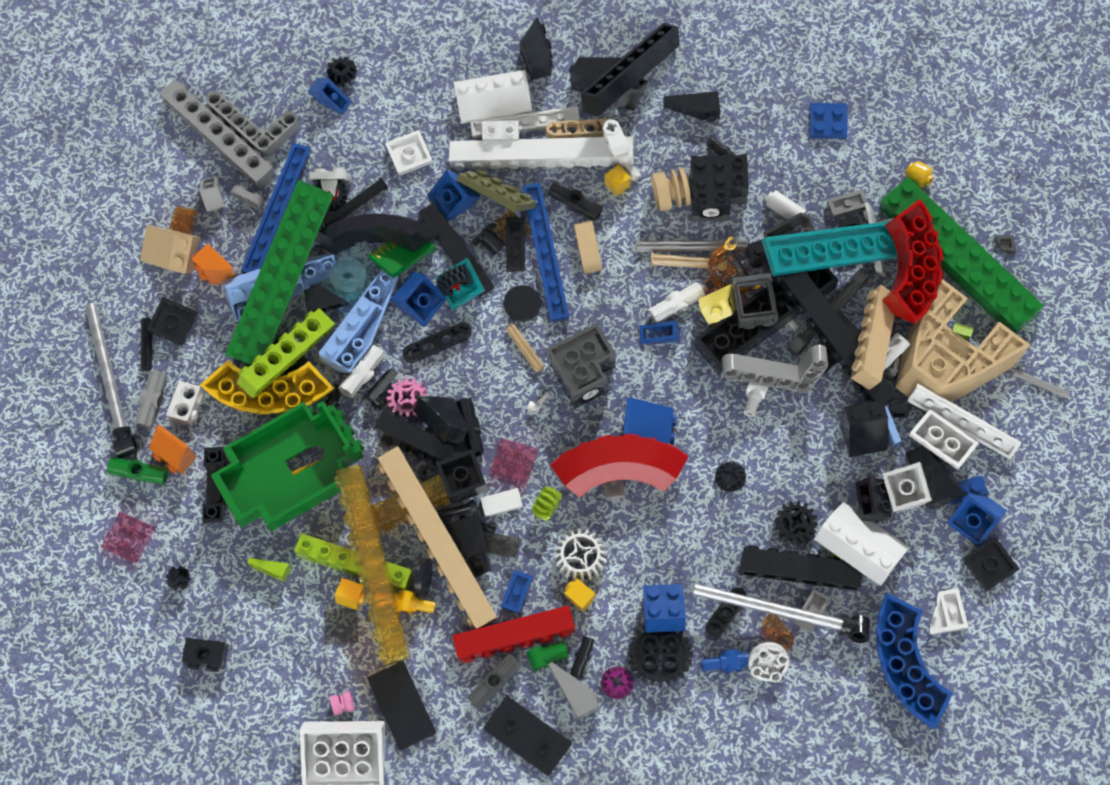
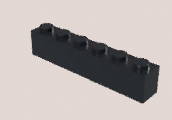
(799, 568)

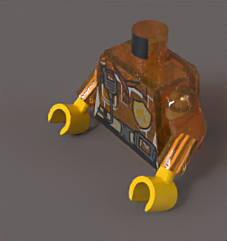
(724, 267)

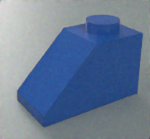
(329, 95)

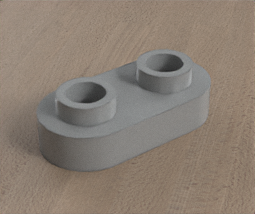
(242, 194)

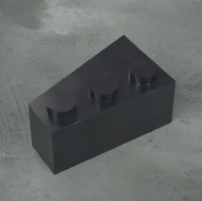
(940, 482)

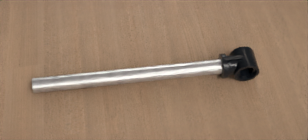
(124, 443)
(856, 627)

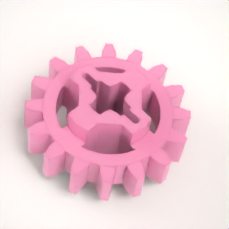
(405, 389)

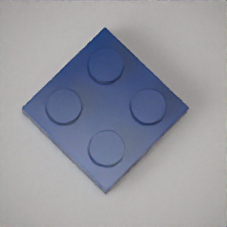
(828, 120)

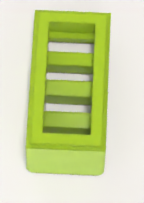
(274, 569)

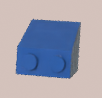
(649, 420)

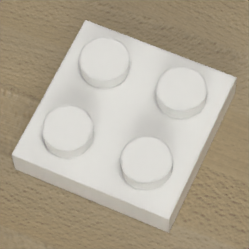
(409, 153)

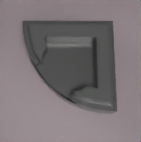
(1006, 243)

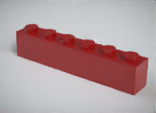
(514, 633)

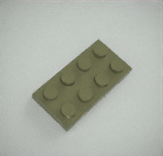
(496, 190)

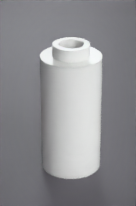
(783, 205)

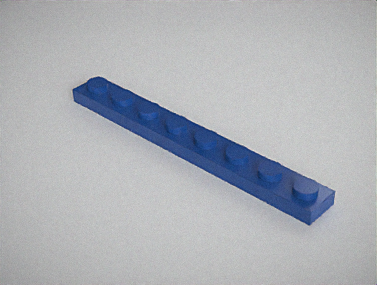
(276, 207)
(546, 255)

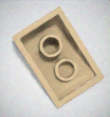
(169, 249)

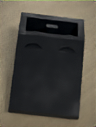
(536, 51)

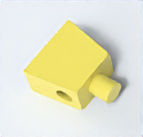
(716, 305)

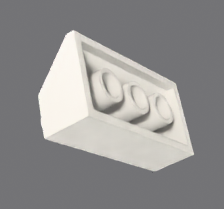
(493, 96)

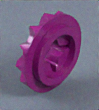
(619, 691)

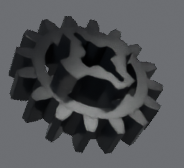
(802, 526)

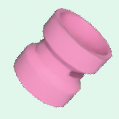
(342, 703)

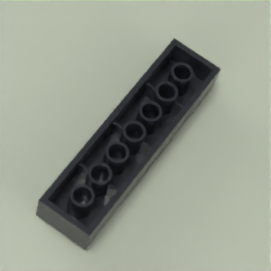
(727, 337)

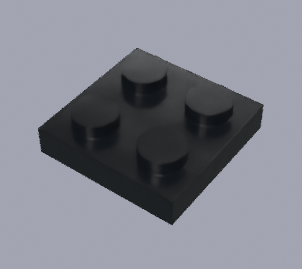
(172, 321)
(990, 564)

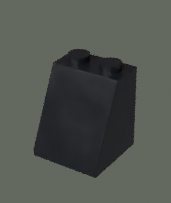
(589, 69)
(865, 428)

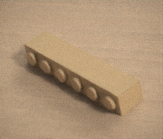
(873, 340)

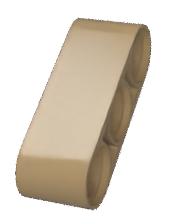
(588, 247)

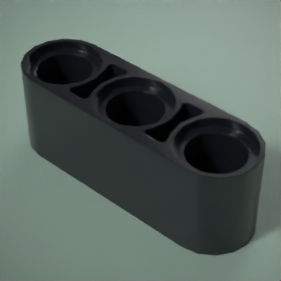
(720, 622)

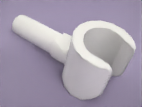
(535, 407)

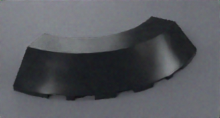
(375, 229)

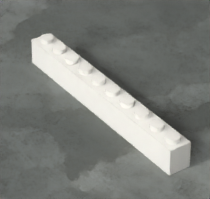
(535, 153)

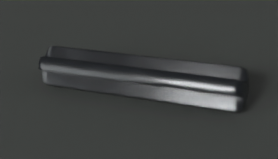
(146, 345)

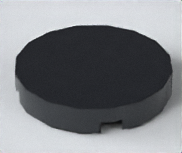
(522, 303)
(423, 577)

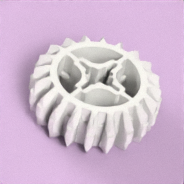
(588, 552)

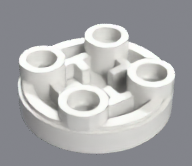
(768, 662)

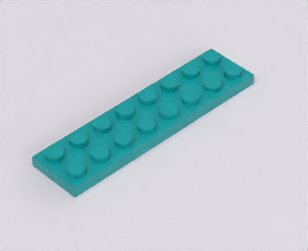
(829, 248)

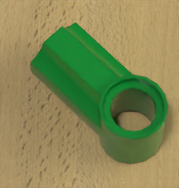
(543, 656)

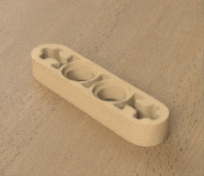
(579, 125)

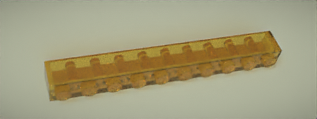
(373, 565)

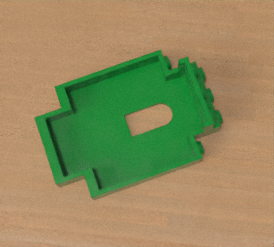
(259, 478)

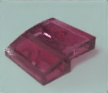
(513, 462)
(128, 537)

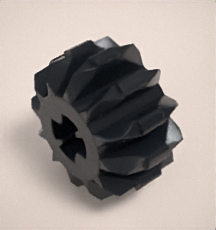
(335, 73)

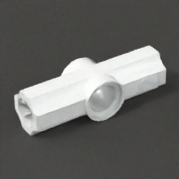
(676, 302)
(362, 372)

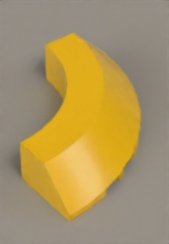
(278, 397)

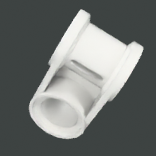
(615, 140)

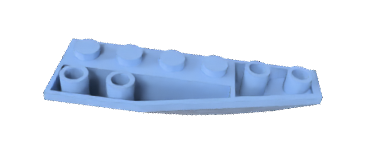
(239, 287)
(359, 327)

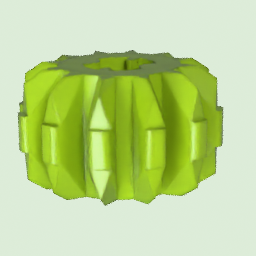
(546, 503)

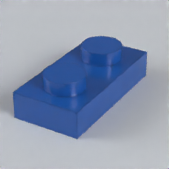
(974, 486)
(517, 592)

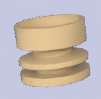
(671, 189)

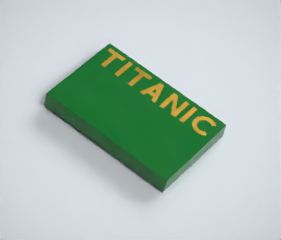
(397, 259)

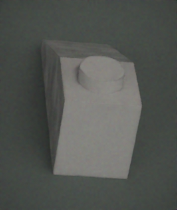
(577, 694)

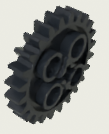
(679, 654)

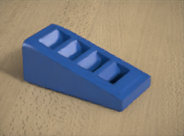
(659, 326)

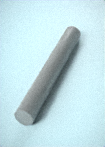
(1041, 384)

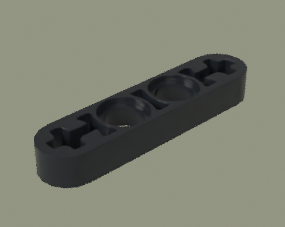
(435, 339)

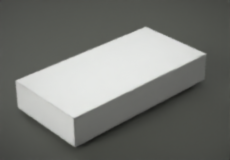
(501, 502)

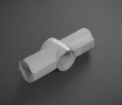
(150, 399)

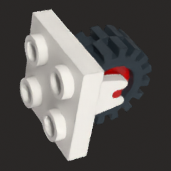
(332, 183)

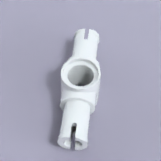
(755, 394)

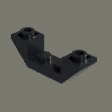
(215, 505)

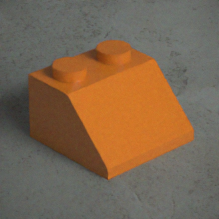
(212, 266)
(171, 451)

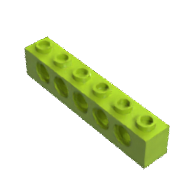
(253, 383)
(343, 560)

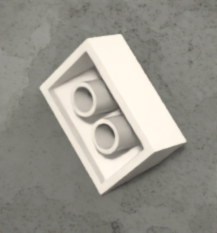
(944, 439)

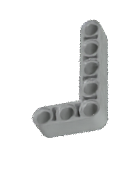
(248, 127)
(777, 374)

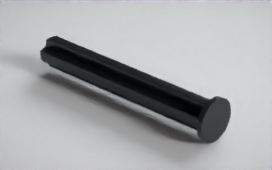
(356, 202)

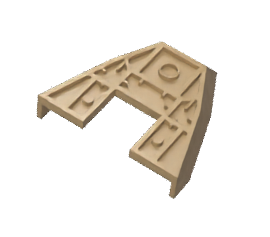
(946, 360)

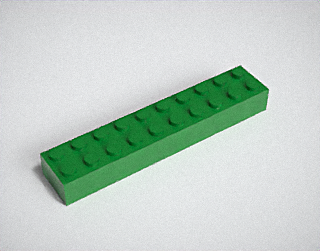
(969, 262)
(279, 273)

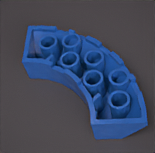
(903, 663)

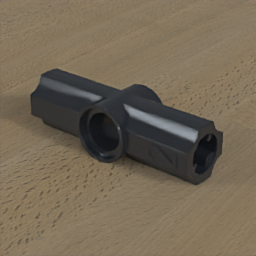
(566, 195)
(472, 437)

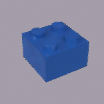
(664, 608)

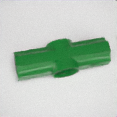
(148, 472)

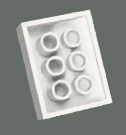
(861, 543)
(342, 753)

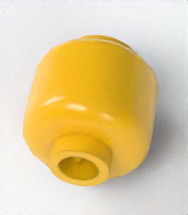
(920, 174)

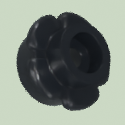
(379, 402)

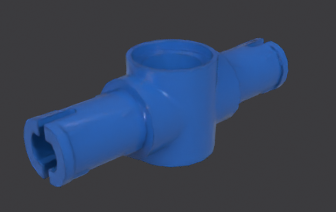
(727, 661)

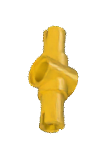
(409, 602)

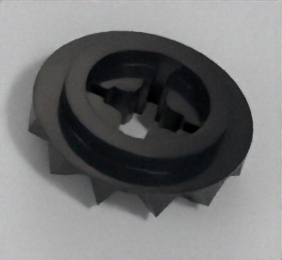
(733, 484)

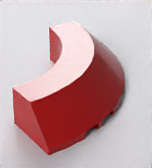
(918, 263)
(619, 459)

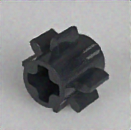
(178, 578)

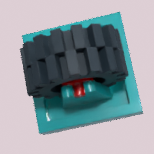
(459, 284)

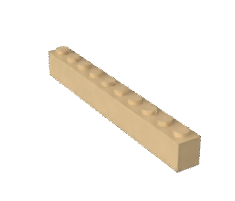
(437, 539)

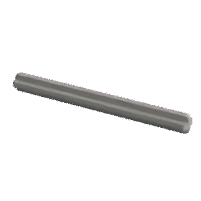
(687, 245)

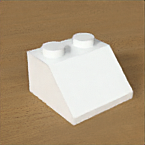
(907, 487)

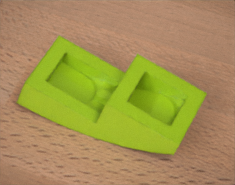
(962, 330)

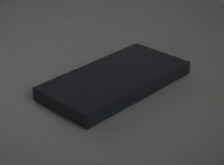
(401, 705)

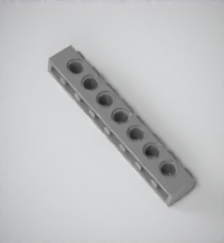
(258, 176)

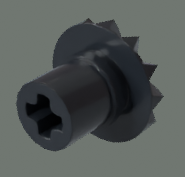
(489, 239)

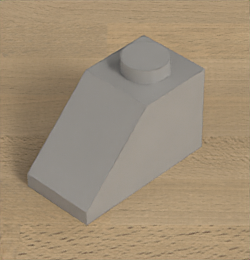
(211, 194)

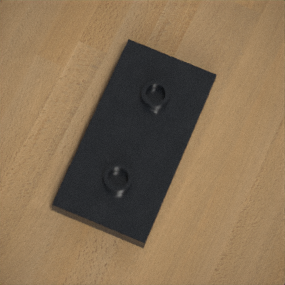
(527, 736)

